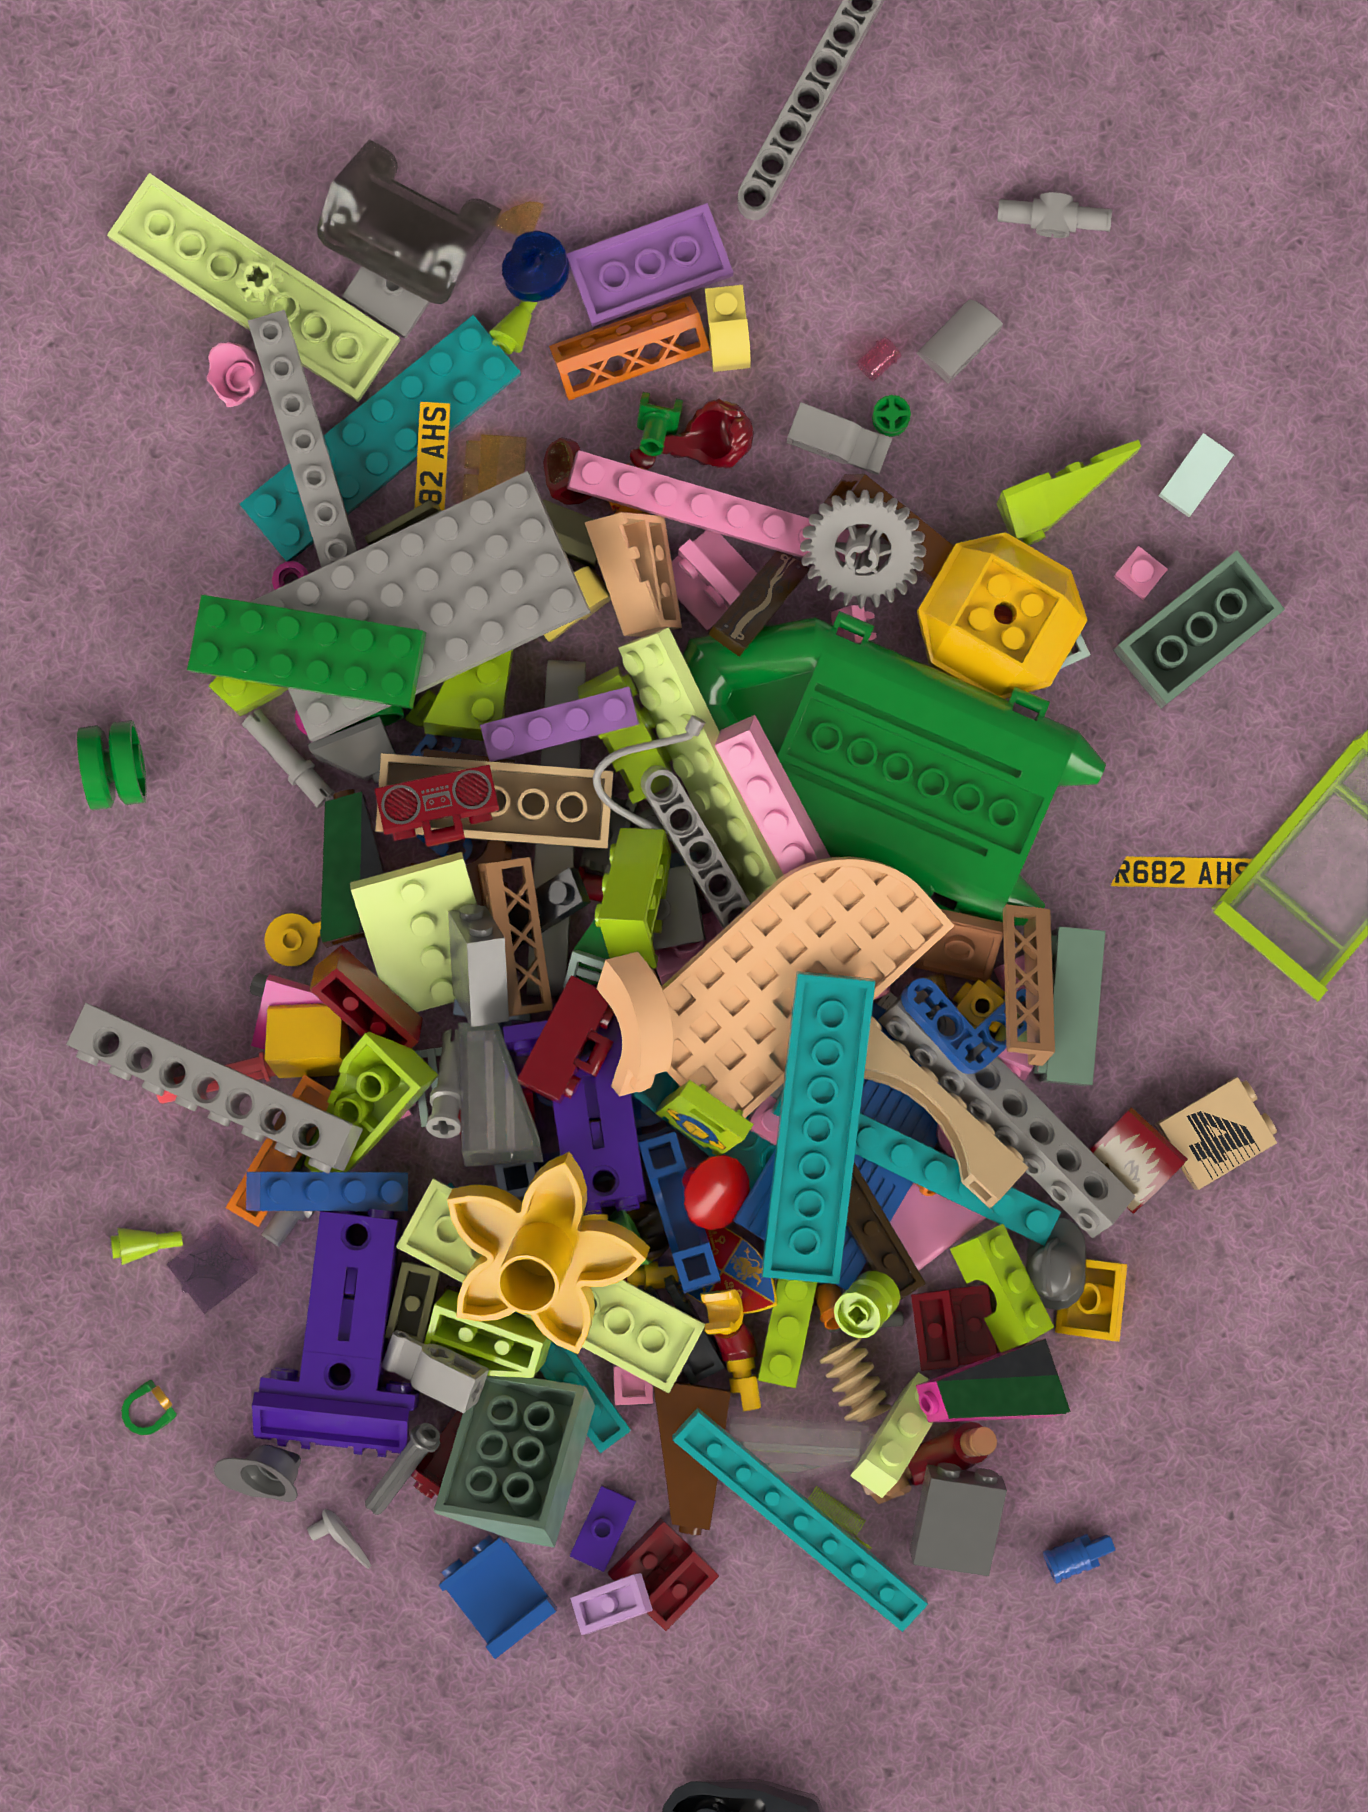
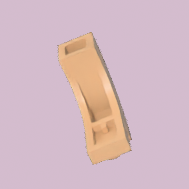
(643, 1020)

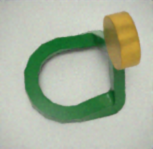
(163, 1400)

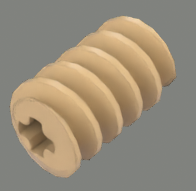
(854, 1381)

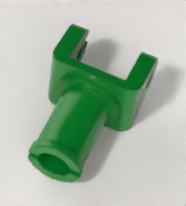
(657, 423)

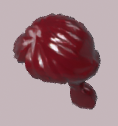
(714, 436)

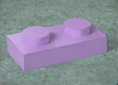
(611, 1604)

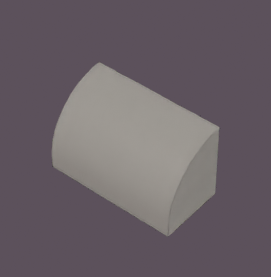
(960, 340)

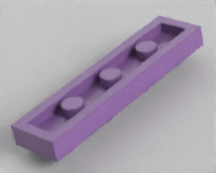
(559, 724)

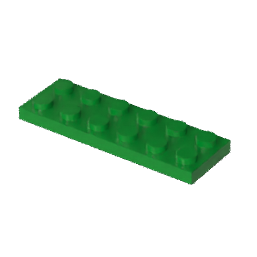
(307, 651)

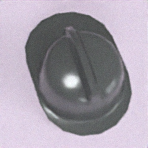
(1058, 1266)
(263, 1473)

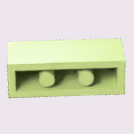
(894, 1442)

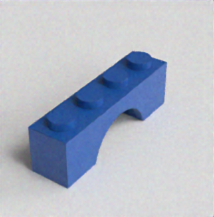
(326, 1191)
(686, 1240)

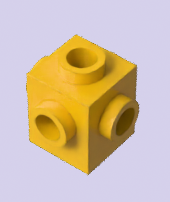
(969, 994)

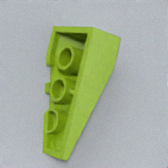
(1043, 501)
(375, 1090)

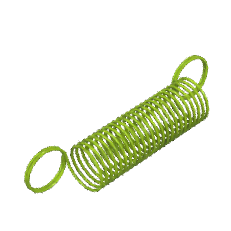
(836, 1521)

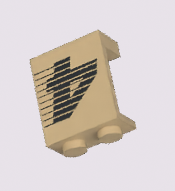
(1219, 1132)

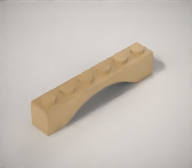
(983, 1160)

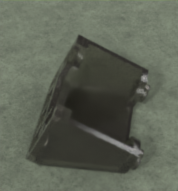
(400, 230)

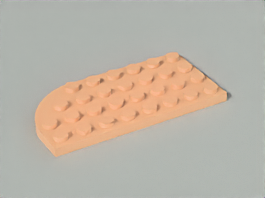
(738, 991)

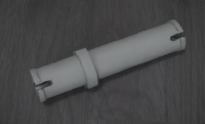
(299, 770)

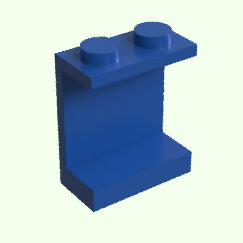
(497, 1594)

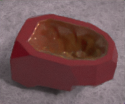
(558, 468)

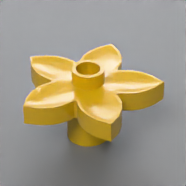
(540, 1252)

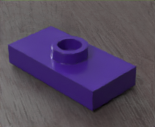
(602, 1528)

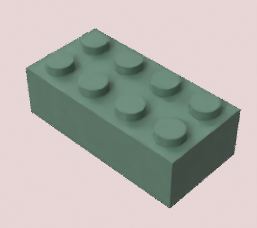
(1199, 629)
(1076, 1001)

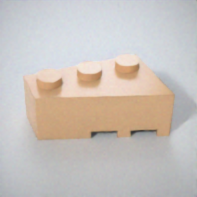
(637, 571)

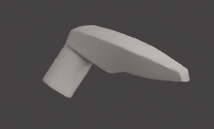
(332, 1524)

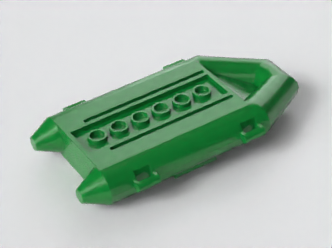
(901, 756)

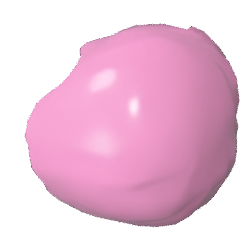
(234, 372)

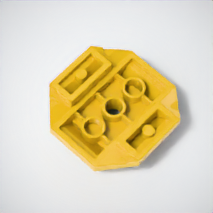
(961, 623)

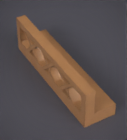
(494, 898)
(1036, 979)

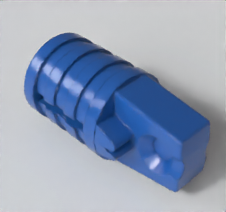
(1076, 1556)

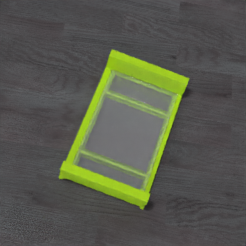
(1308, 885)

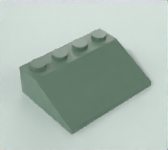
(517, 1458)

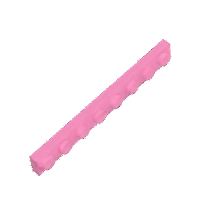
(690, 504)

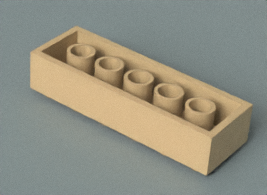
(533, 801)

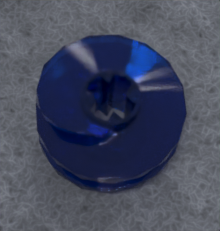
(535, 267)

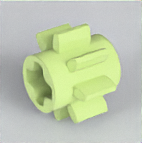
(250, 277)

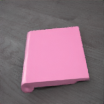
(931, 1224)

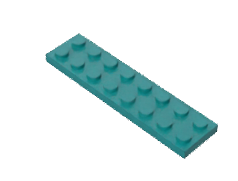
(383, 432)
(818, 1127)

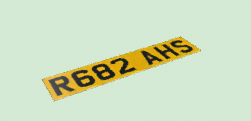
(432, 453)
(1179, 872)

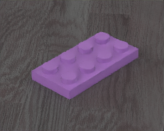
(649, 265)

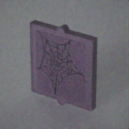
(212, 1268)

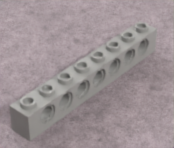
(303, 437)
(98, 1026)
(1021, 1120)

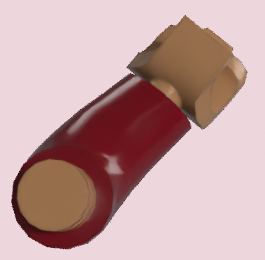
(960, 1446)

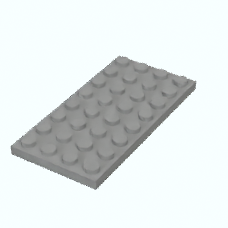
(467, 576)

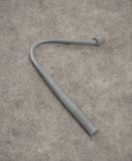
(693, 728)

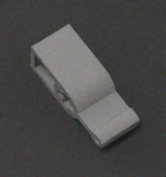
(838, 439)
(436, 1371)

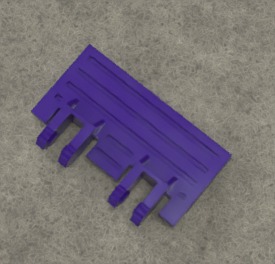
(330, 1423)

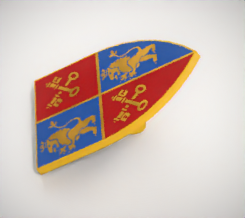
(739, 1269)

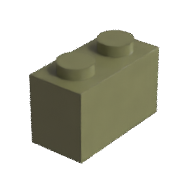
(413, 1300)

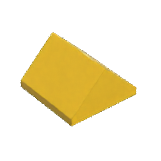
(305, 1040)
(1100, 1305)

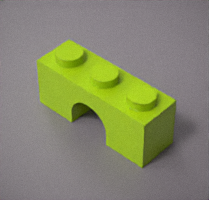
(1019, 1309)
(787, 1332)

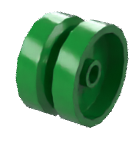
(111, 765)

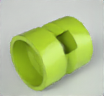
(867, 1304)

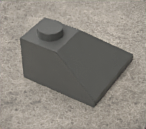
(356, 749)

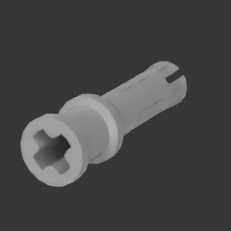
(446, 1096)

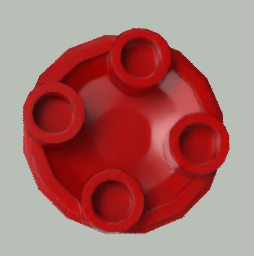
(715, 1191)

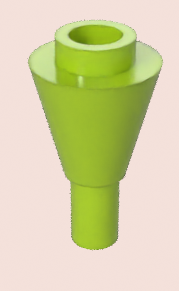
(513, 328)
(135, 1244)

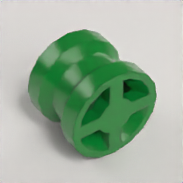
(891, 408)

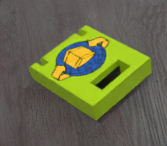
(704, 1118)

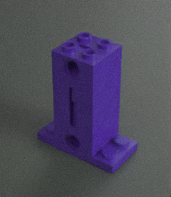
(595, 1124)
(348, 1315)

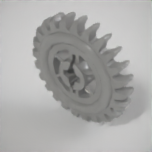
(863, 576)

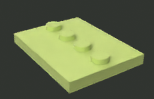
(409, 926)

